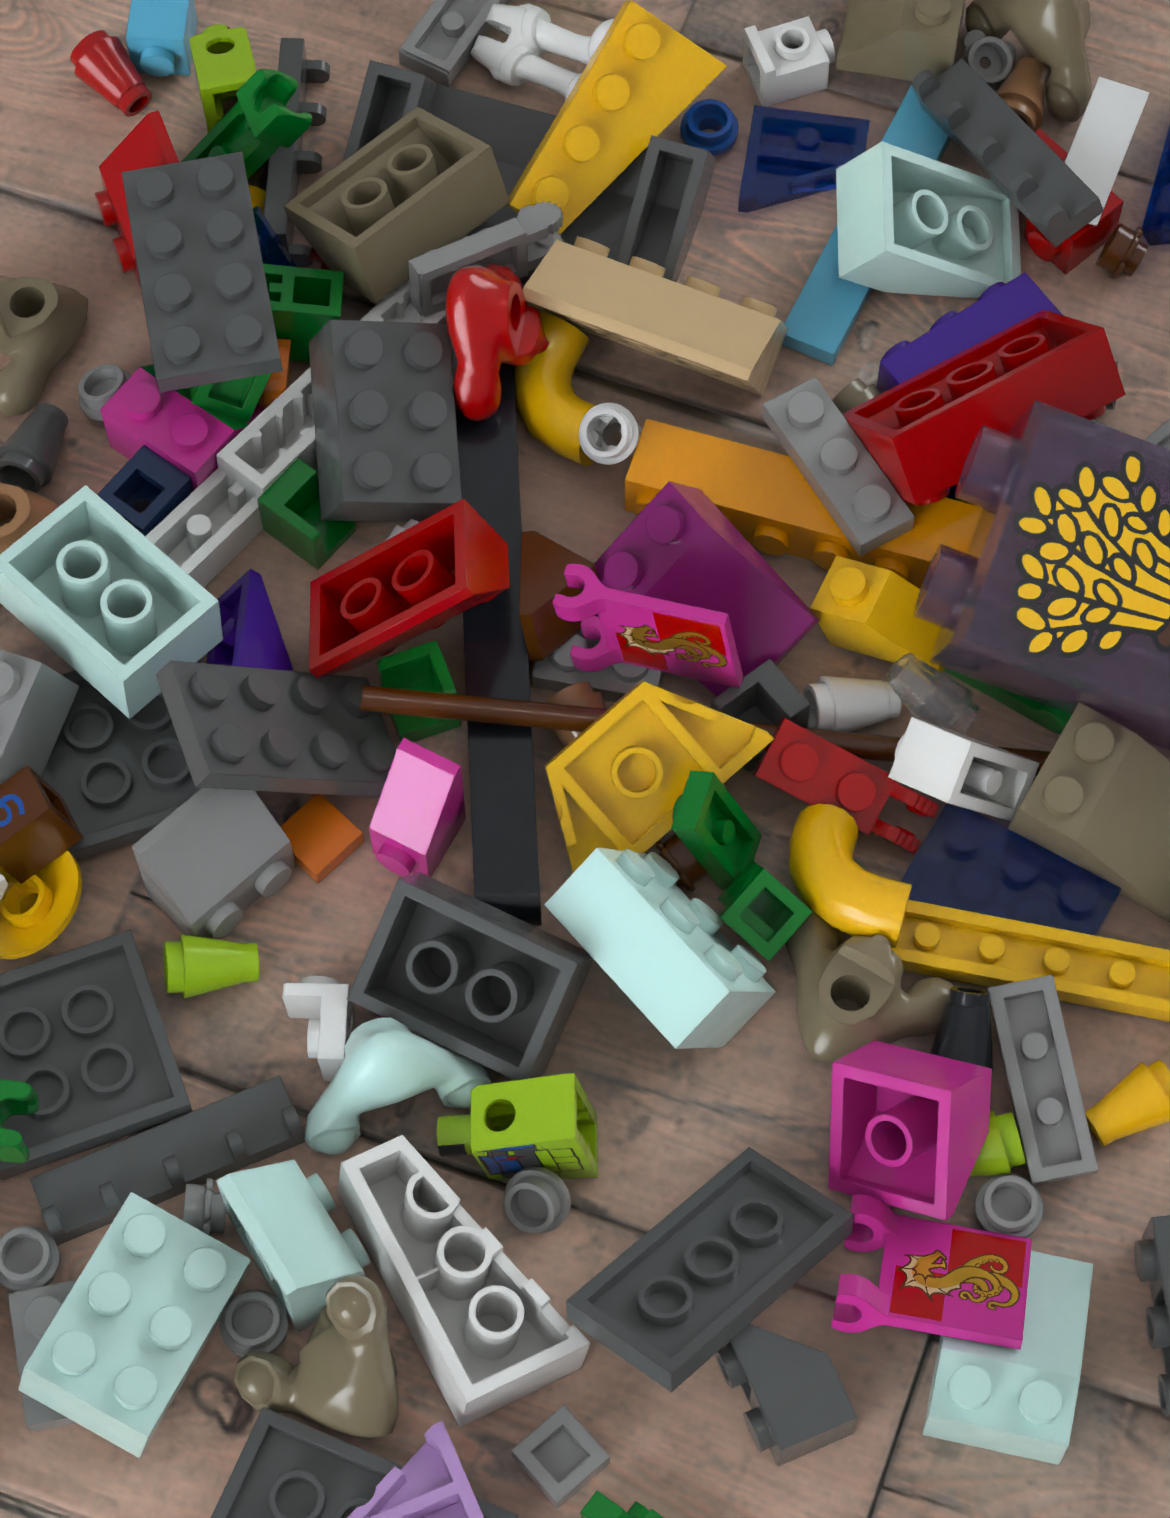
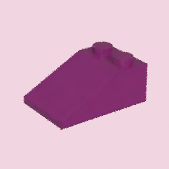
(696, 557)

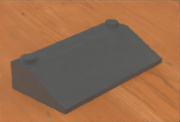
(641, 214)

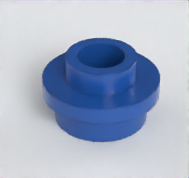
(714, 116)

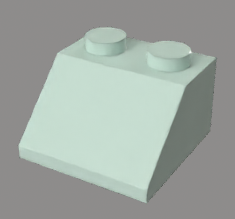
(292, 1235)

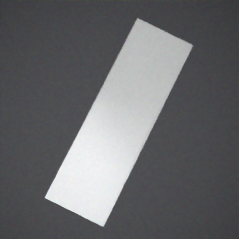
(1105, 136)

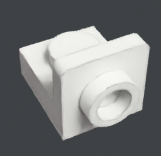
(329, 1016)

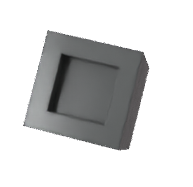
(764, 699)

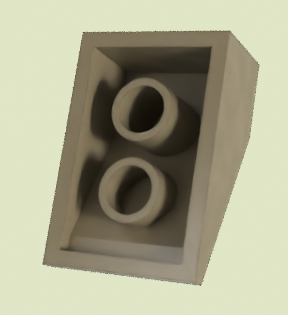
(1105, 807)

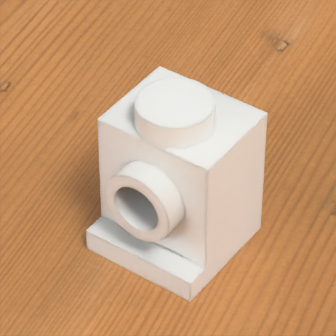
(787, 60)

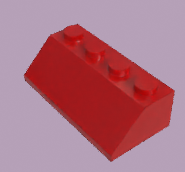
(930, 421)

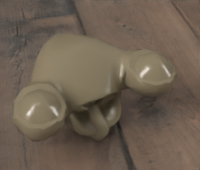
(1050, 33)
(36, 333)
(855, 992)
(342, 1372)

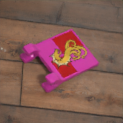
(648, 632)
(935, 1278)

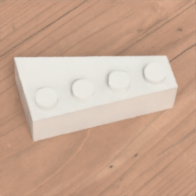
(462, 1298)

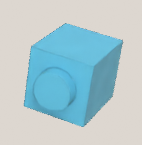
(160, 36)

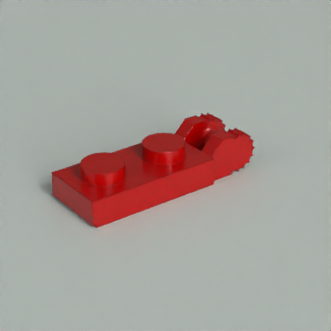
(827, 774)

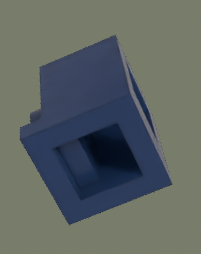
(148, 486)

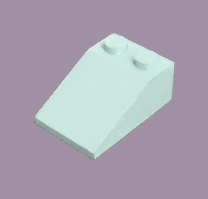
(923, 226)
(1012, 1396)

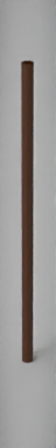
(580, 717)

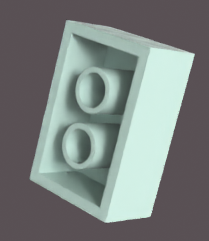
(107, 600)
(661, 947)
(134, 1324)

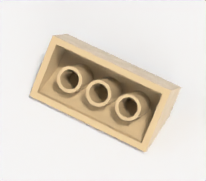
(657, 315)

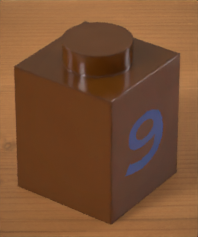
(33, 825)

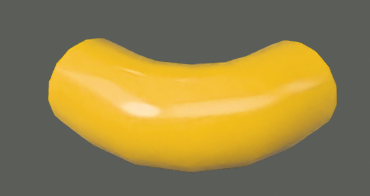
(546, 392)
(835, 884)

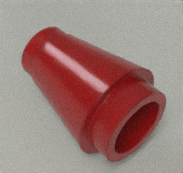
(109, 71)

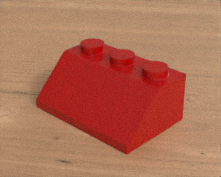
(404, 588)

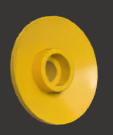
(38, 908)

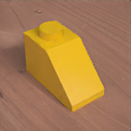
(872, 613)

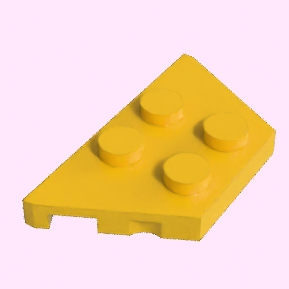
(632, 764)

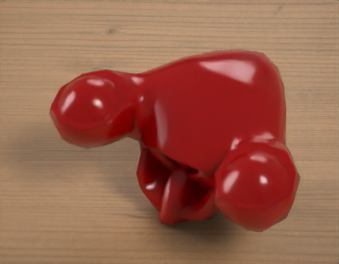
(488, 328)

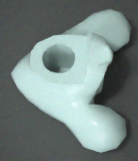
(382, 1068)

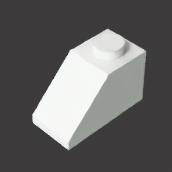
(962, 769)

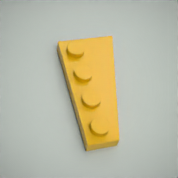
(626, 93)

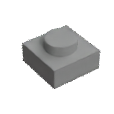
(560, 1456)

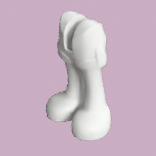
(530, 37)

